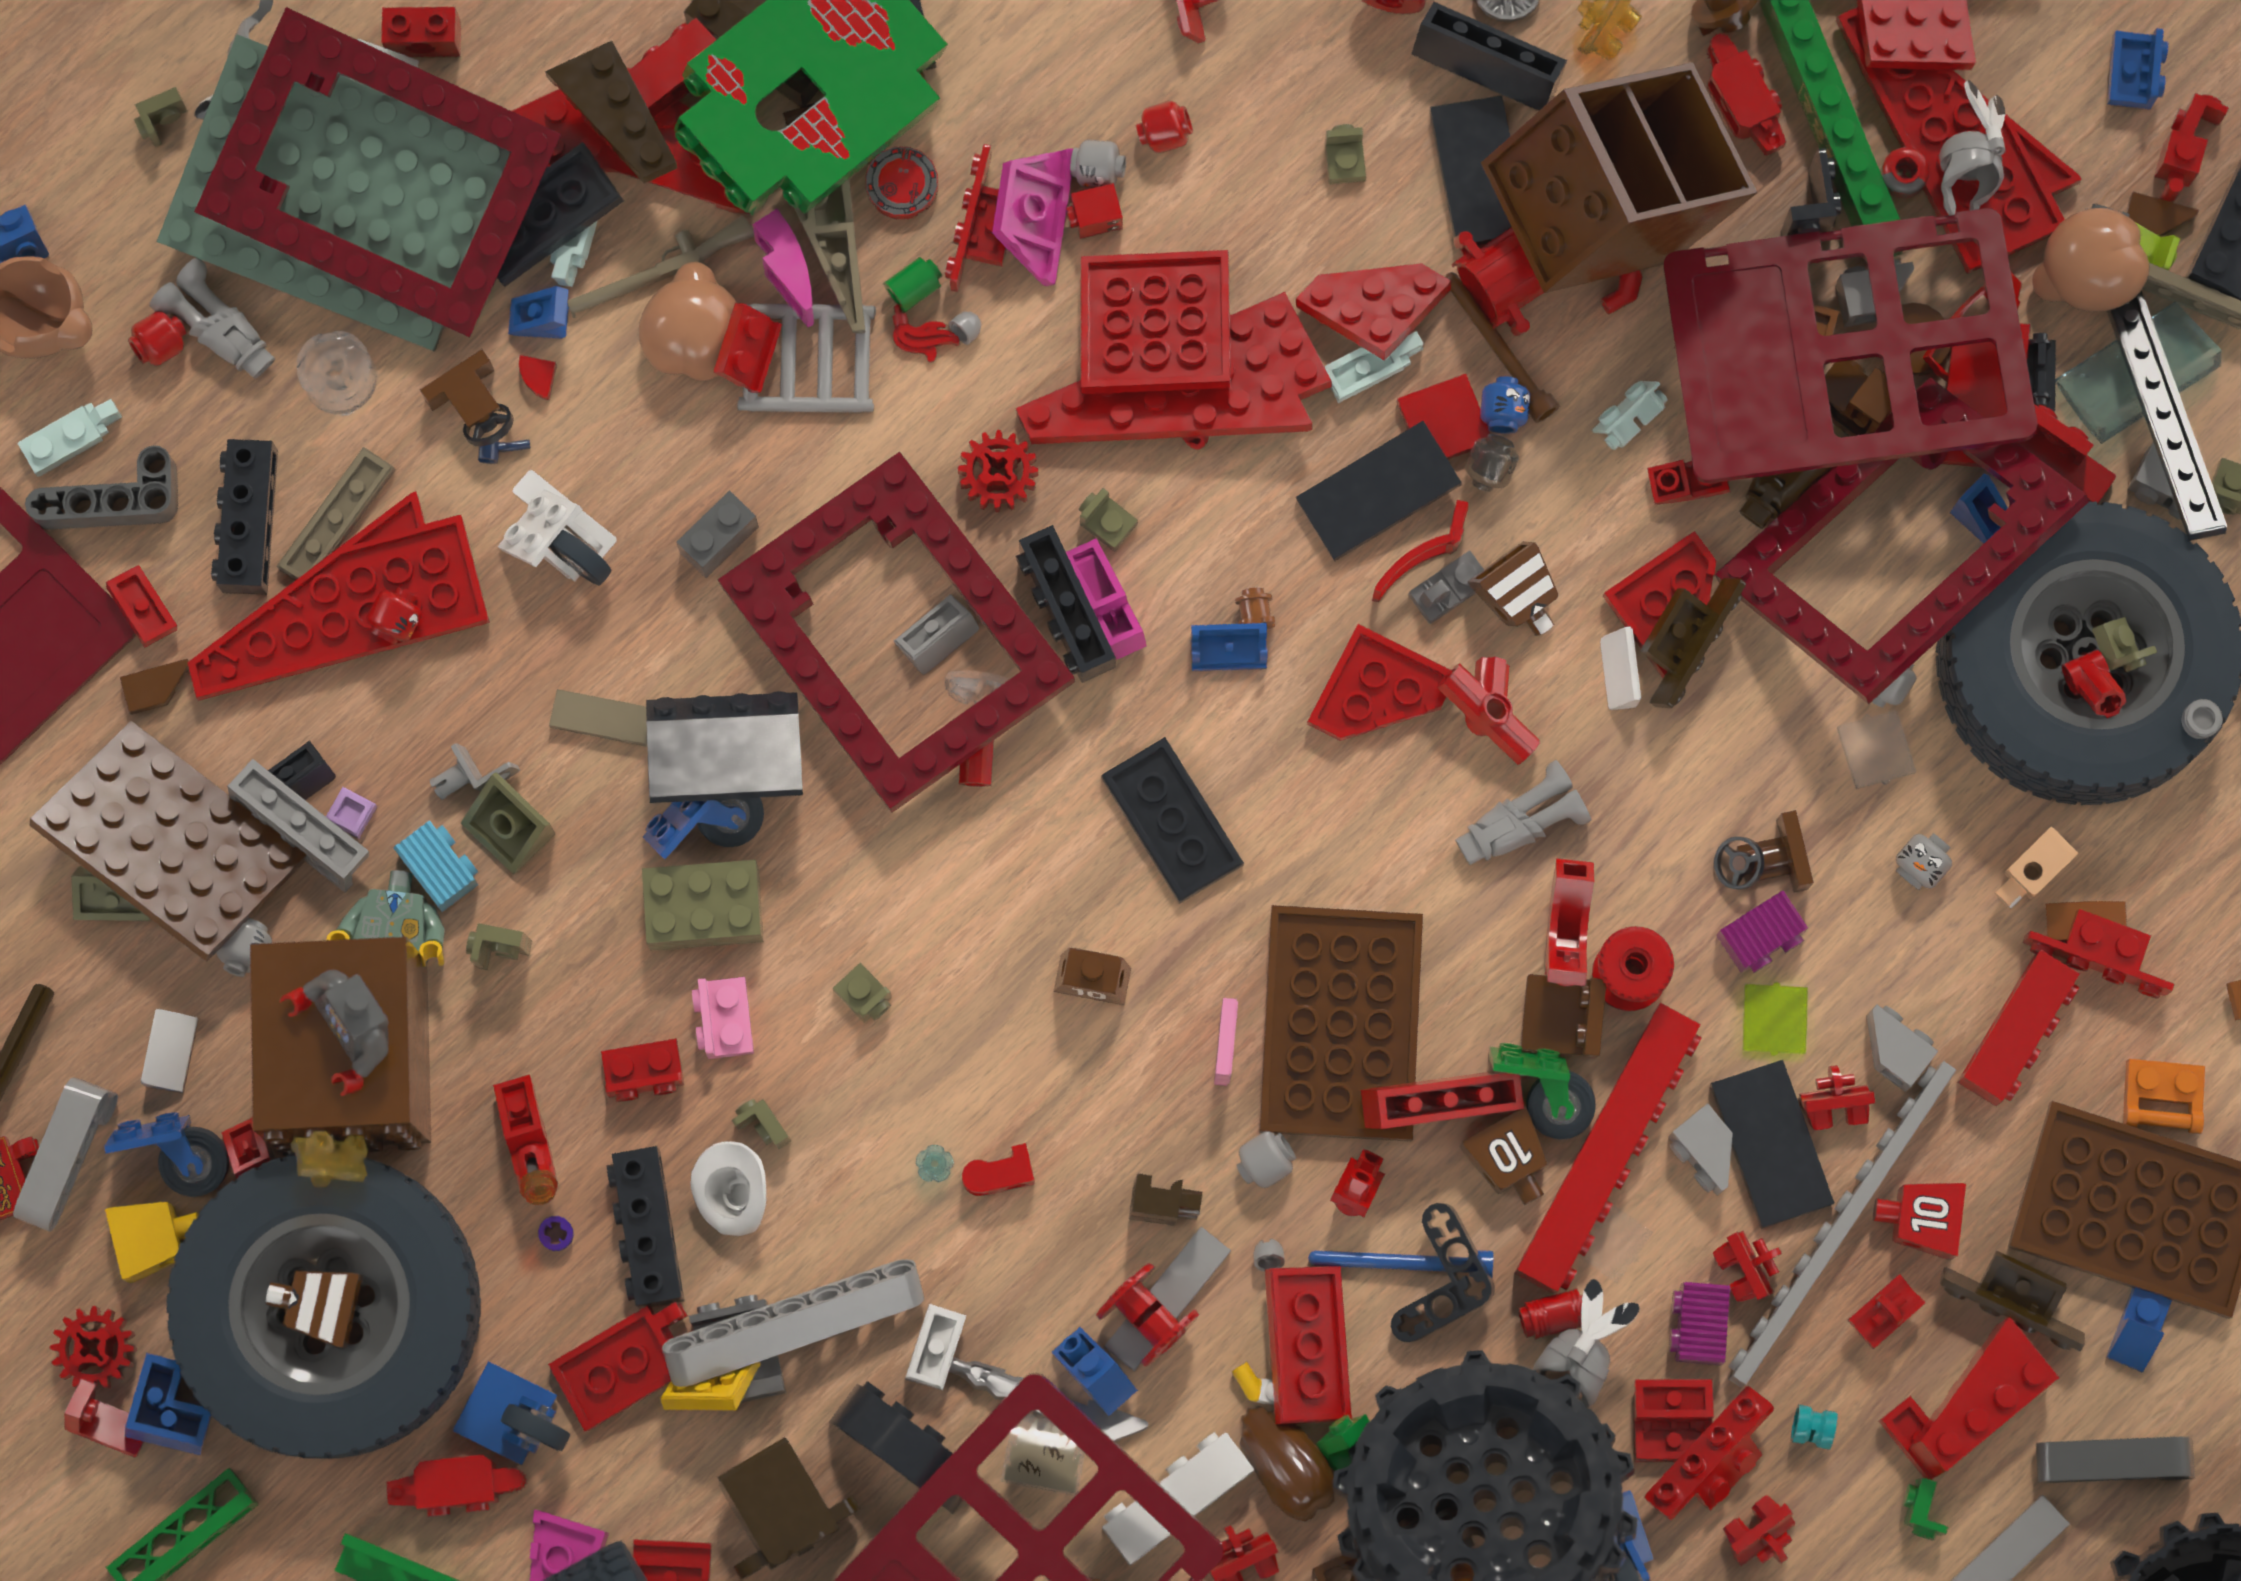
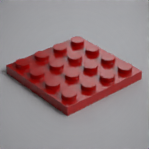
(1155, 322)

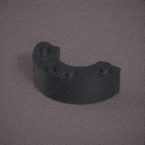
(893, 1436)

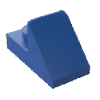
(540, 314)
(2139, 1329)

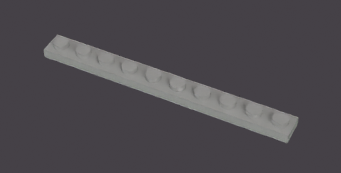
(1831, 1236)

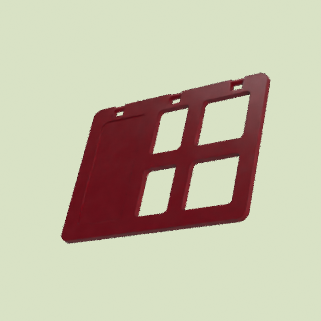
(1758, 363)
(52, 629)
(900, 1556)

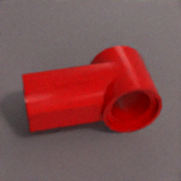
(2092, 679)
(978, 768)

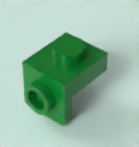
(1340, 1438)
(1918, 1500)

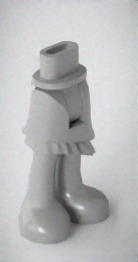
(225, 331)
(1509, 827)

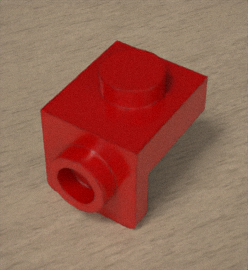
(2200, 107)

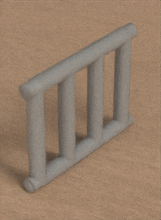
(824, 401)

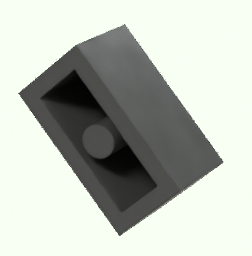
(717, 534)

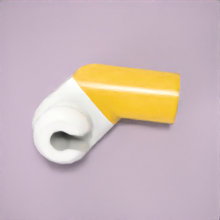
(1255, 1388)

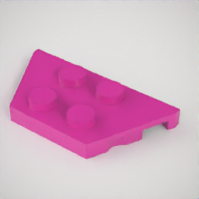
(1033, 211)

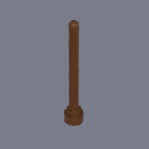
(1541, 404)

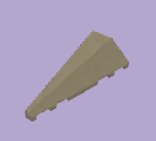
(834, 242)

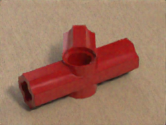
(1487, 707)

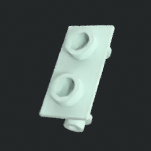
(1618, 420)

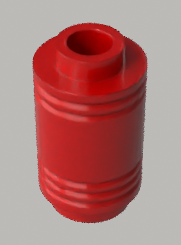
(1551, 1314)

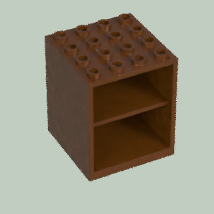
(1618, 176)
(301, 1053)

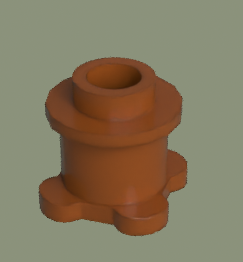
(1255, 607)

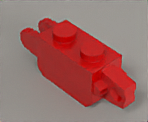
(1744, 96)
(454, 1483)

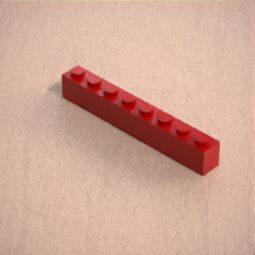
(1607, 1150)

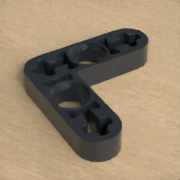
(1456, 1289)

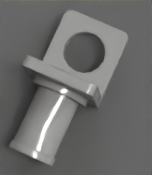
(466, 772)

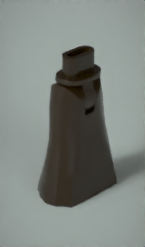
(1775, 493)

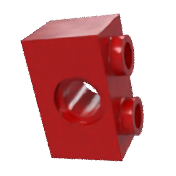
(422, 31)

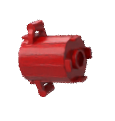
(1498, 278)

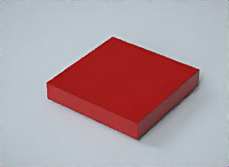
(1448, 412)

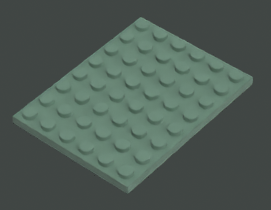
(352, 169)

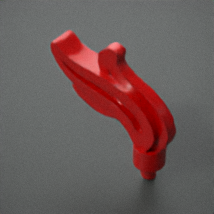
(921, 338)

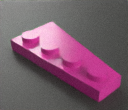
(560, 1544)

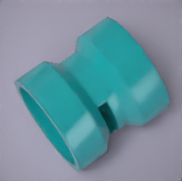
(1814, 1427)

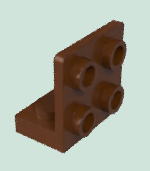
(1563, 1016)

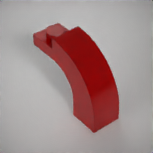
(1569, 922)

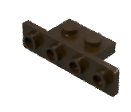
(1685, 635)
(2020, 1294)

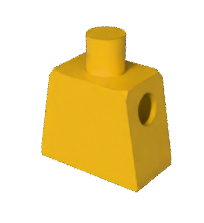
(146, 1237)

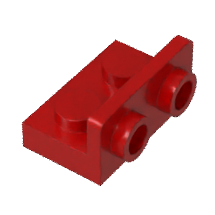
(642, 1069)

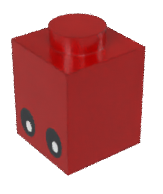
(1095, 211)

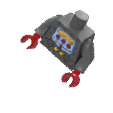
(352, 1018)

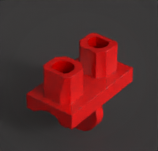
(1853, 1099)
(1358, 1184)
(1755, 1282)
(1886, 1311)
(1766, 1538)
(1243, 1551)

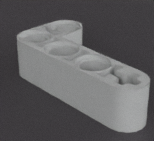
(63, 1152)

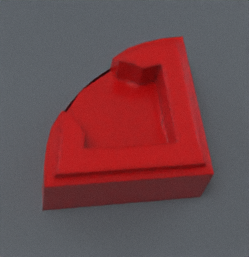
(538, 375)

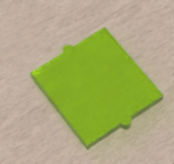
(1775, 1018)

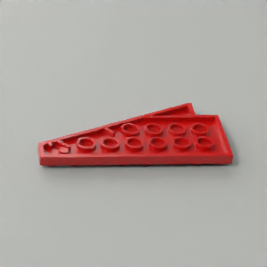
(1933, 106)
(1270, 376)
(325, 610)

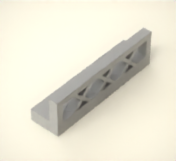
(299, 824)

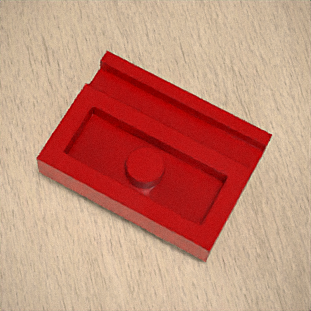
(747, 348)
(673, 1560)

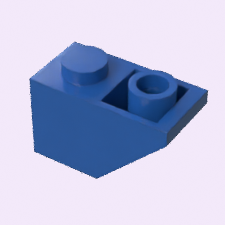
(1094, 1371)

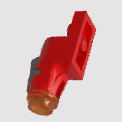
(526, 1139)

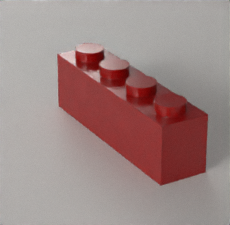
(662, 66)
(2018, 1029)
(1441, 1099)

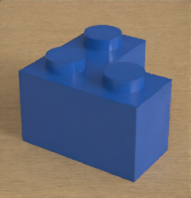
(157, 1414)

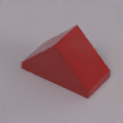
(246, 1147)

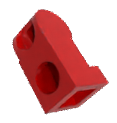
(992, 1177)

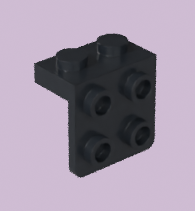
(1826, 204)

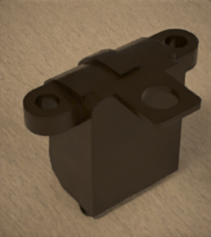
(779, 1507)

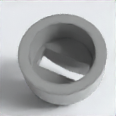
(966, 326)
(1268, 1255)

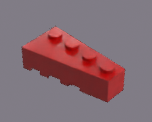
(1989, 1392)

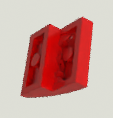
(1670, 1416)

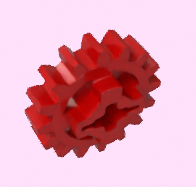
(1009, 459)
(104, 1336)

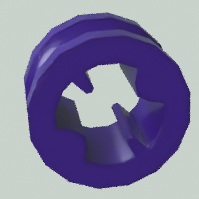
(546, 1240)

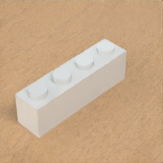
(1191, 1483)

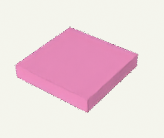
(1226, 1041)

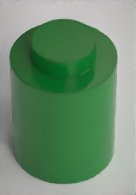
(913, 283)

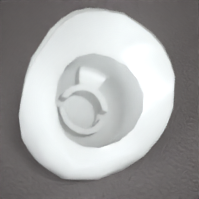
(730, 1188)

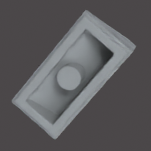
(937, 634)

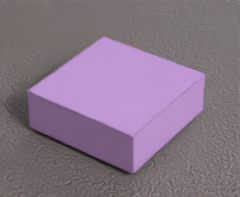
(351, 812)

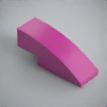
(785, 264)
(1107, 598)

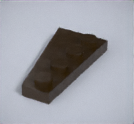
(611, 102)

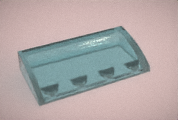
(2101, 384)

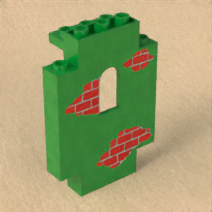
(854, 51)

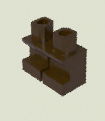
(1163, 1205)

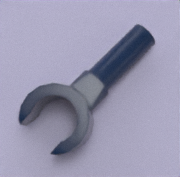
(490, 453)

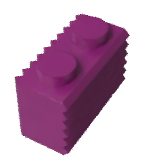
(1762, 932)
(1701, 1323)

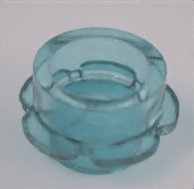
(924, 1160)

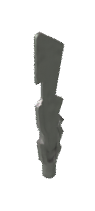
(999, 1385)

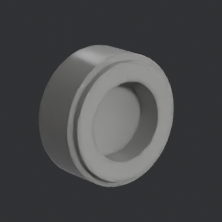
(2201, 719)

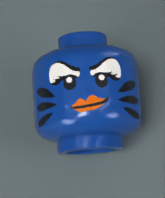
(1505, 405)

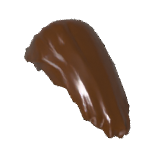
(1287, 1464)

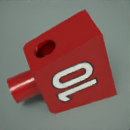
(1925, 1217)

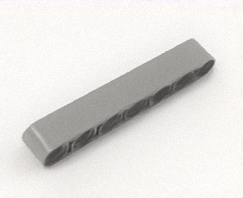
(793, 1323)

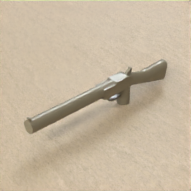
(731, 234)

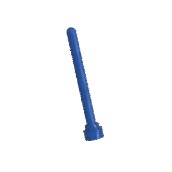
(1394, 1261)

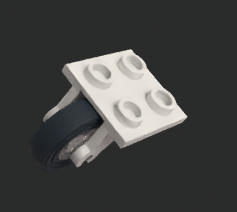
(542, 528)

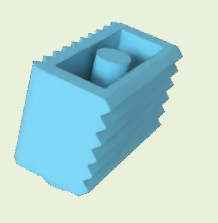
(436, 865)

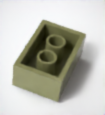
(702, 905)

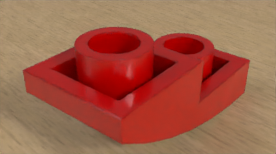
(1677, 483)

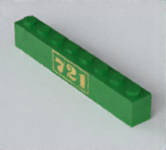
(1829, 111)

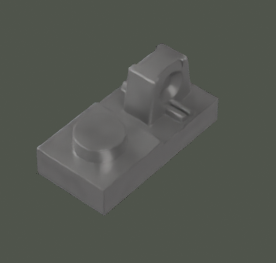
(1446, 588)

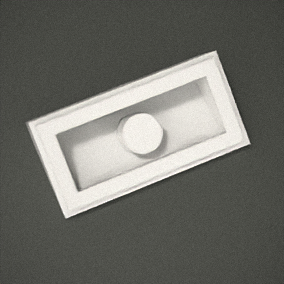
(1620, 669)
(169, 1051)
(935, 1347)

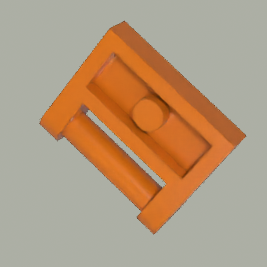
(2164, 1083)

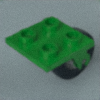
(1559, 1100)

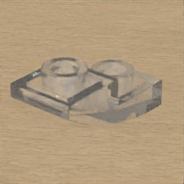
(971, 685)

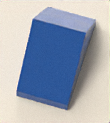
(1973, 508)

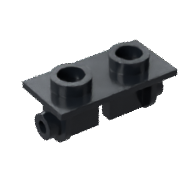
(2042, 370)

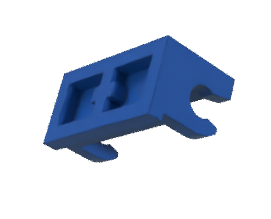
(1229, 647)

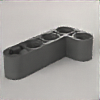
(104, 496)
(2115, 1460)

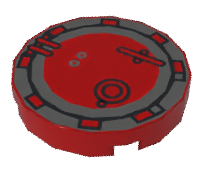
(901, 182)

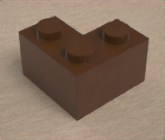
(1856, 399)

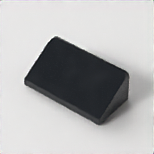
(304, 771)

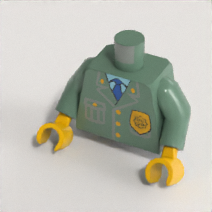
(395, 915)

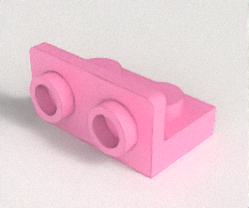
(724, 1017)

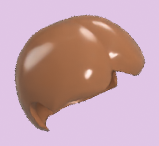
(2093, 262)
(40, 309)
(686, 323)

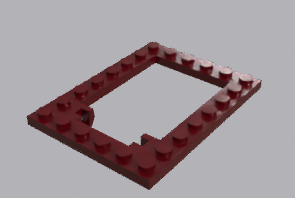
(252, 201)
(2037, 509)
(771, 599)

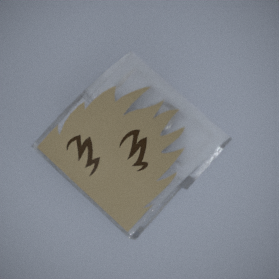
(1042, 1457)

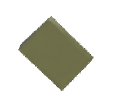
(507, 824)

